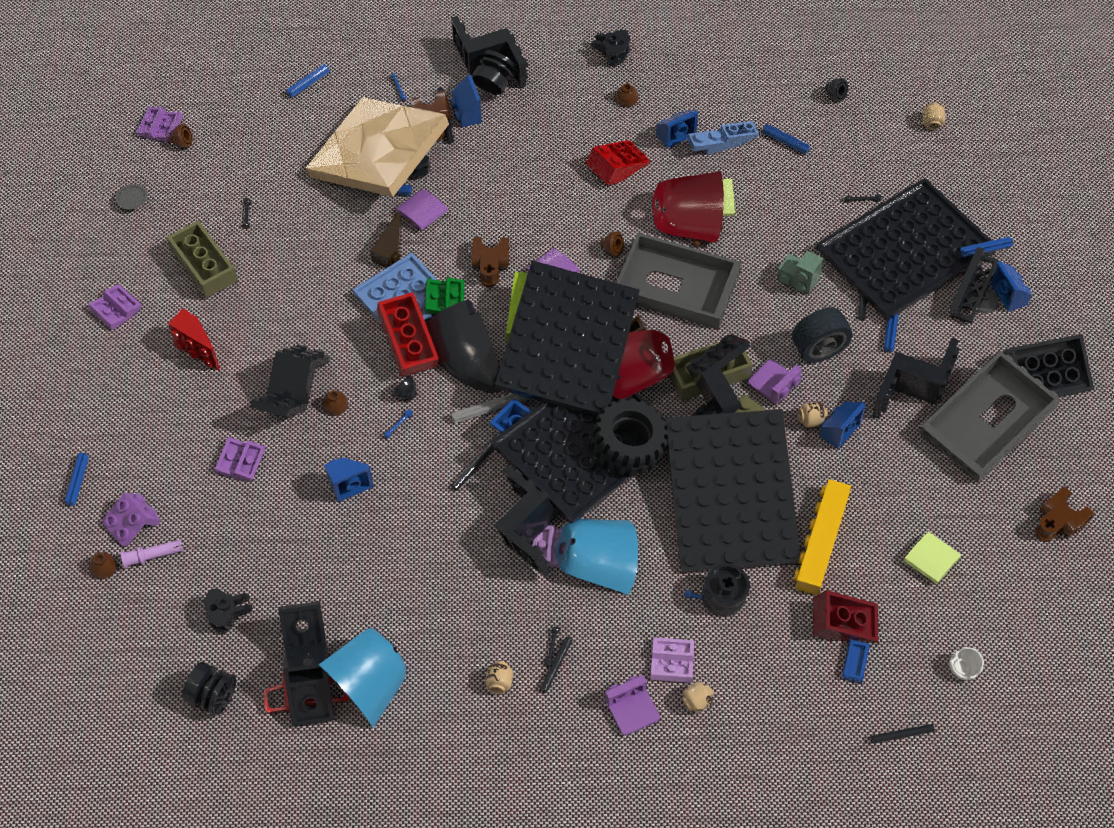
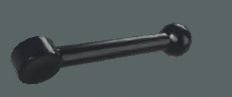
(877, 198)
(247, 202)
(548, 662)

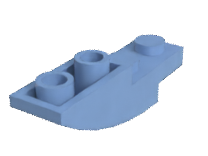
(726, 138)

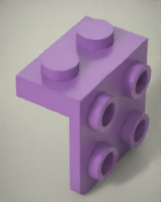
(775, 381)
(128, 517)
(631, 705)

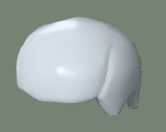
(966, 663)

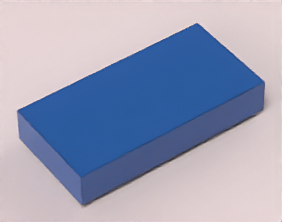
(855, 661)

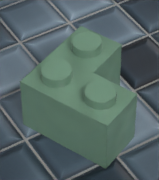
(802, 272)

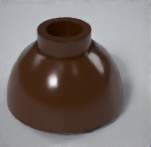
(626, 95)
(181, 136)
(613, 243)
(335, 403)
(102, 565)

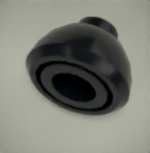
(837, 89)
(406, 389)

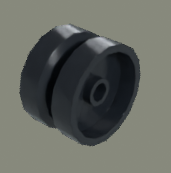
(725, 589)

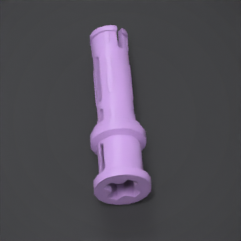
(141, 555)

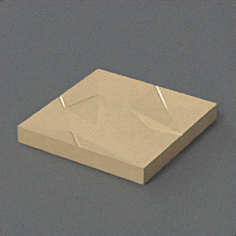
(377, 146)

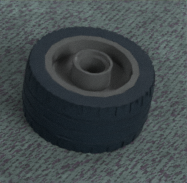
(822, 335)

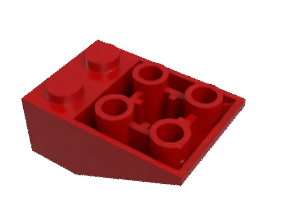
(616, 161)
(191, 337)

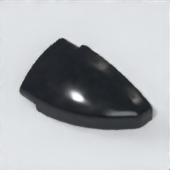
(465, 346)

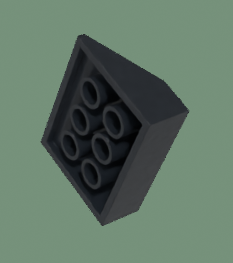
(1057, 363)

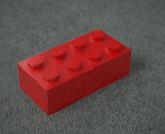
(407, 334)

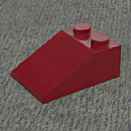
(844, 618)

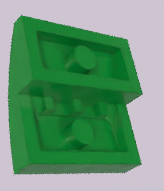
(442, 294)

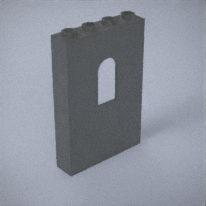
(705, 276)
(969, 439)

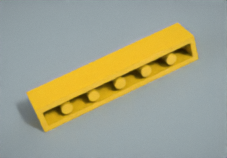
(823, 537)

